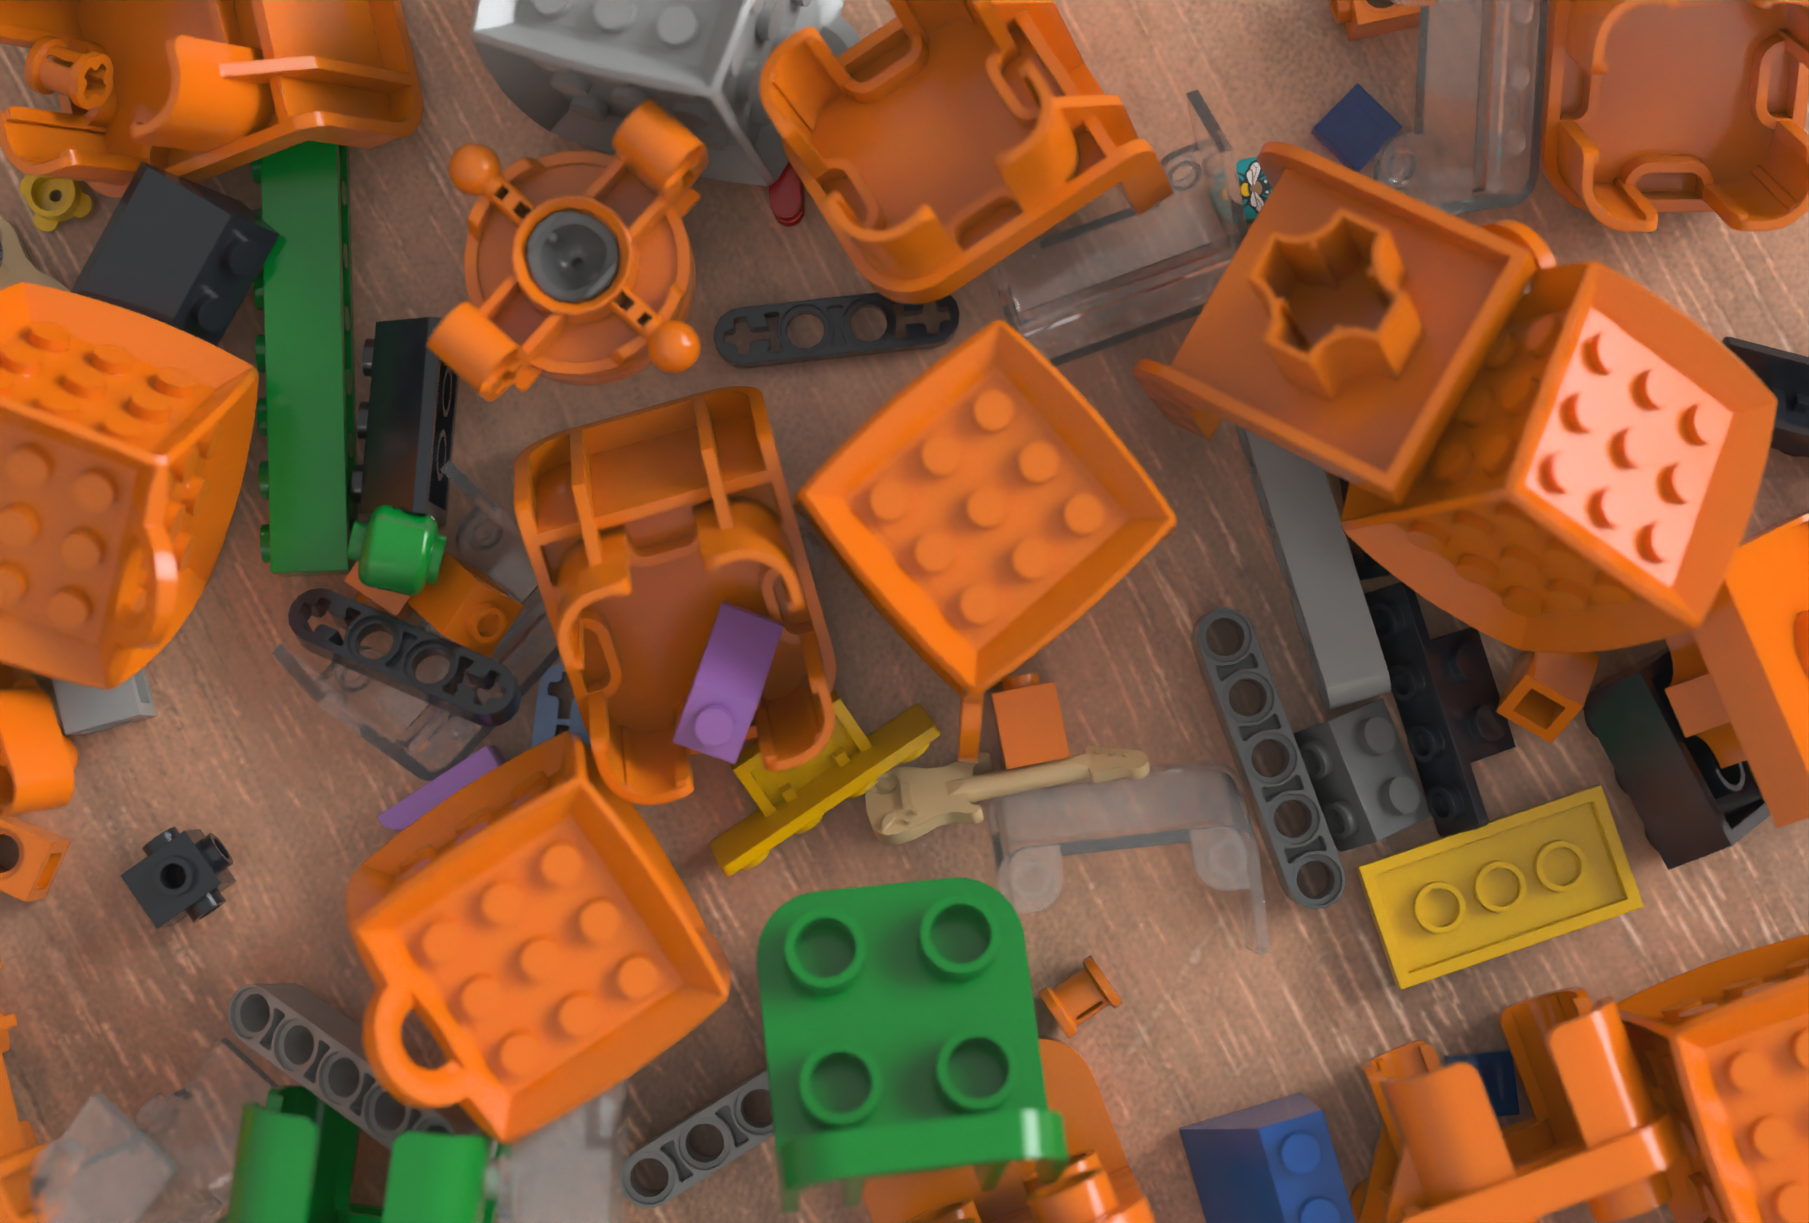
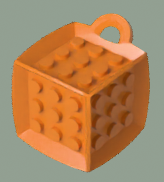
(1584, 471)
(111, 480)
(984, 513)
(530, 943)
(1734, 1070)

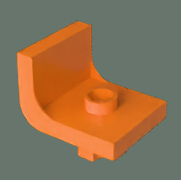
(1343, 324)
(1747, 668)

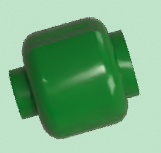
(397, 550)

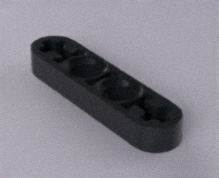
(837, 339)
(400, 663)

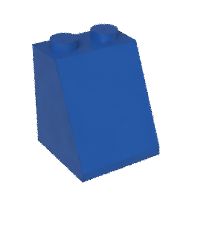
(1267, 1165)

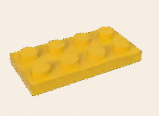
(1499, 887)

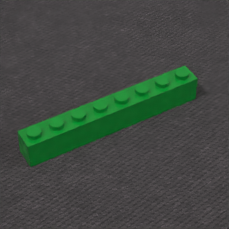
(307, 360)

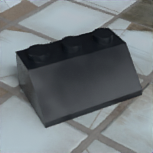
(177, 254)
(405, 421)
(1672, 780)

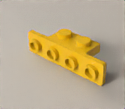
(799, 796)

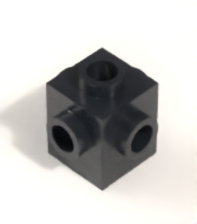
(160, 882)

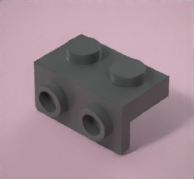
(1361, 776)

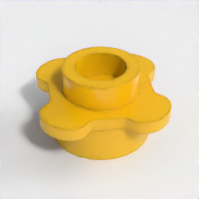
(50, 214)

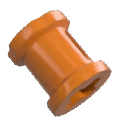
(69, 72)
(1080, 997)

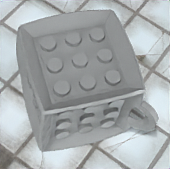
(595, 61)

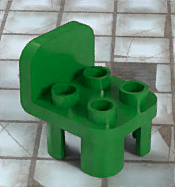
(902, 1037)
(301, 1160)

